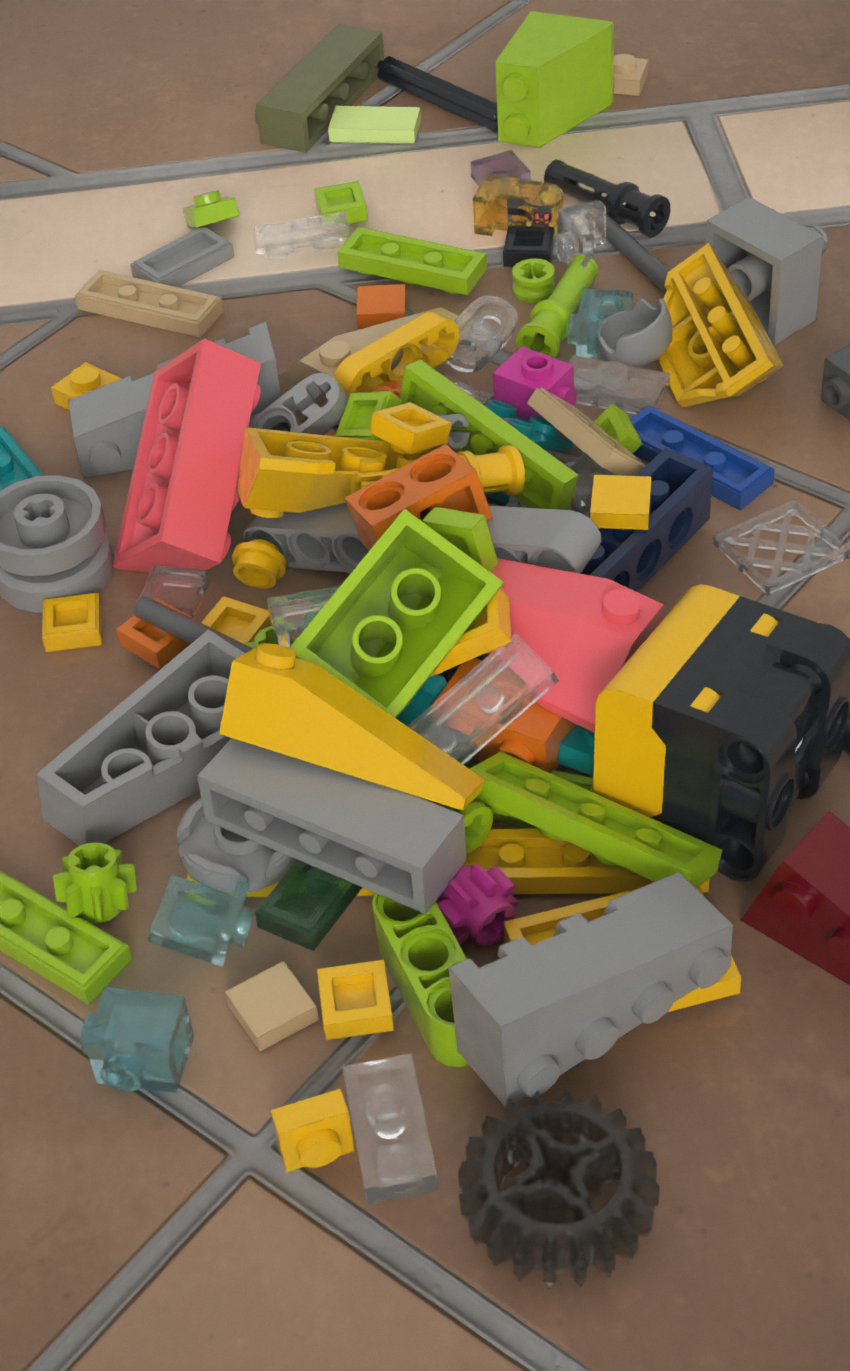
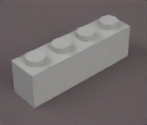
(336, 822)

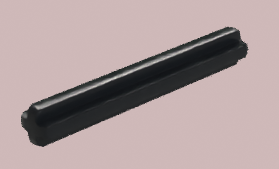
(439, 92)

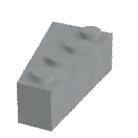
(111, 417)
(143, 749)

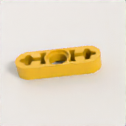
(424, 338)

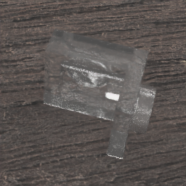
(580, 230)

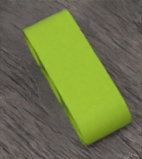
(418, 956)

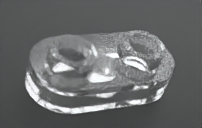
(483, 332)

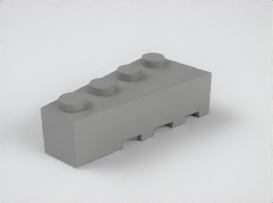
(586, 985)

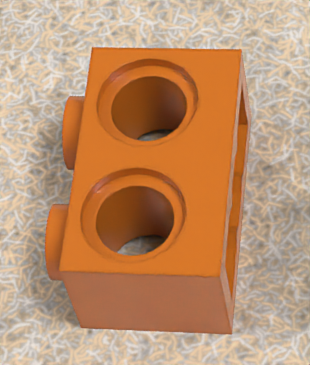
(428, 482)

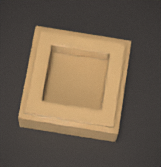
(271, 1006)

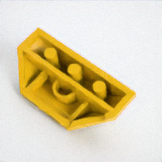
(716, 334)

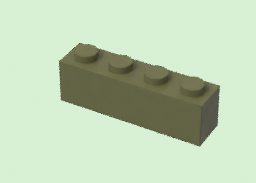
(329, 76)

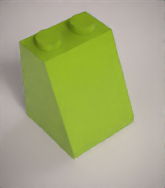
(553, 77)

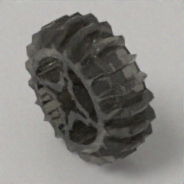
(544, 1222)

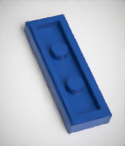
(735, 476)

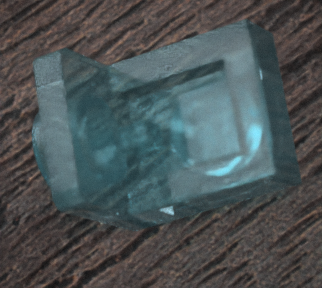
(593, 309)
(201, 920)

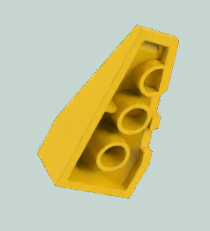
(306, 470)
(321, 720)

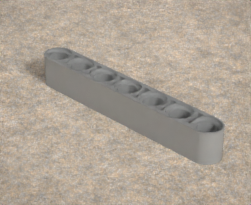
(330, 541)

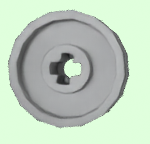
(51, 541)

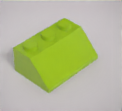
(398, 614)

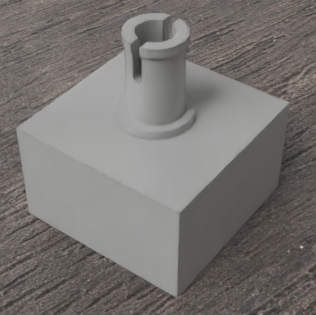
(771, 262)

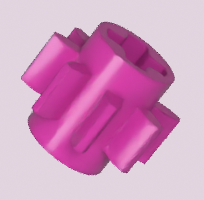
(478, 904)

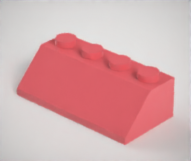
(188, 461)

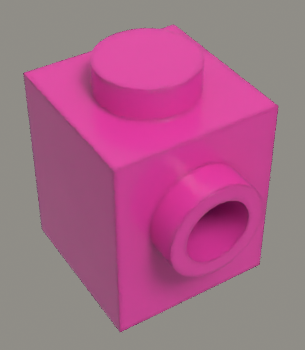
(530, 370)

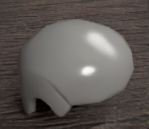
(636, 335)

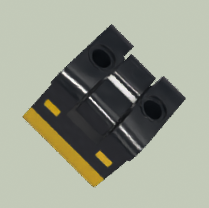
(724, 723)

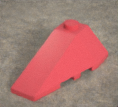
(579, 628)

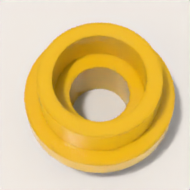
(258, 563)

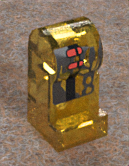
(515, 202)

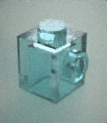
(138, 1040)

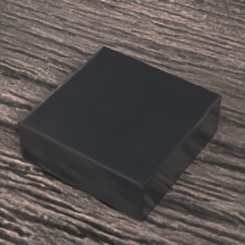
(528, 243)

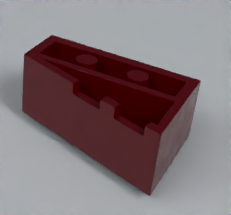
(809, 899)

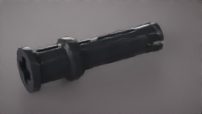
(637, 205)

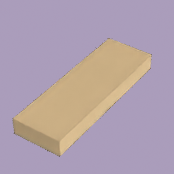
(149, 303)
(585, 434)

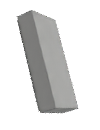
(184, 258)

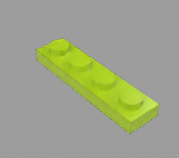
(547, 480)
(593, 822)

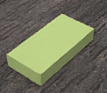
(374, 124)

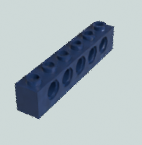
(677, 511)

